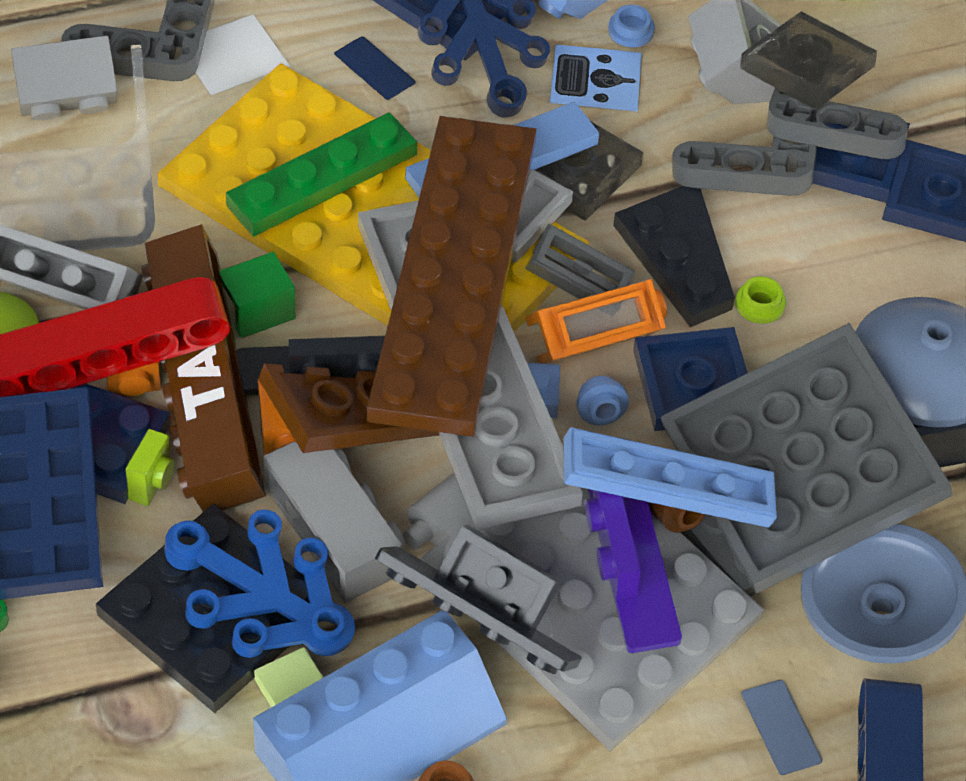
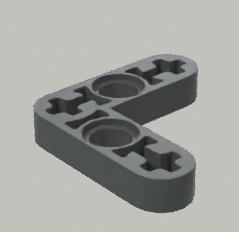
(157, 47)
(882, 133)
(696, 160)

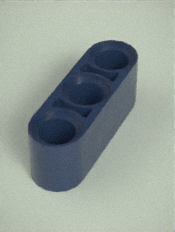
(890, 731)

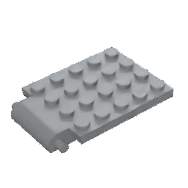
(610, 687)

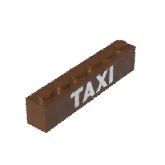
(206, 388)

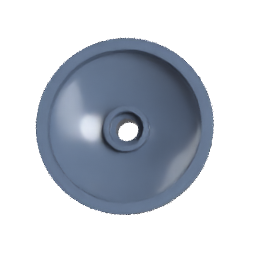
(921, 356)
(894, 573)

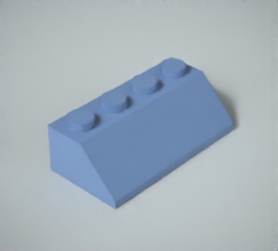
(384, 711)

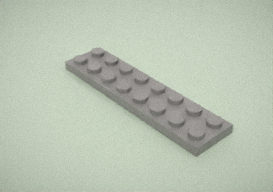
(516, 455)

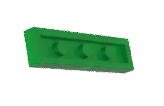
(321, 174)

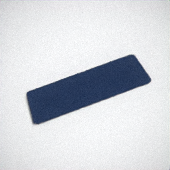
(374, 68)

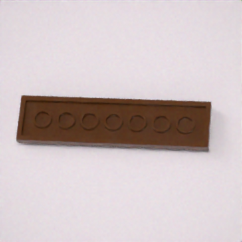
(453, 278)

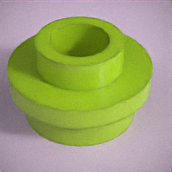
(760, 300)

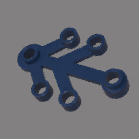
(485, 30)

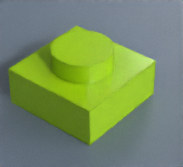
(149, 468)

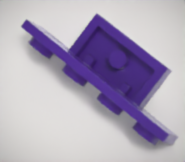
(635, 571)

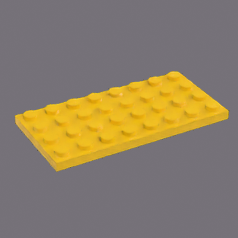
(280, 122)

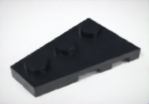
(679, 251)

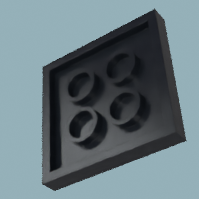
(151, 615)

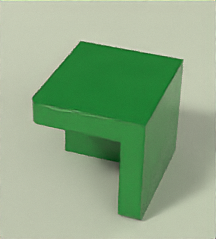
(260, 294)

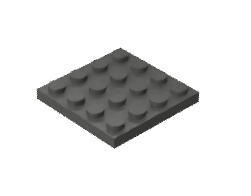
(836, 448)

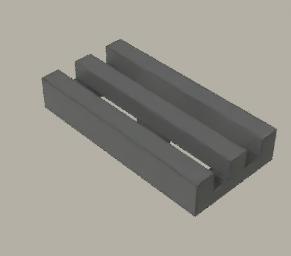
(578, 275)

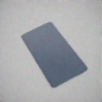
(781, 727)

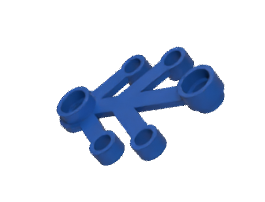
(264, 591)

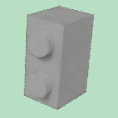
(64, 77)

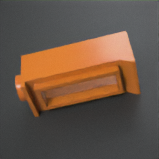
(599, 320)

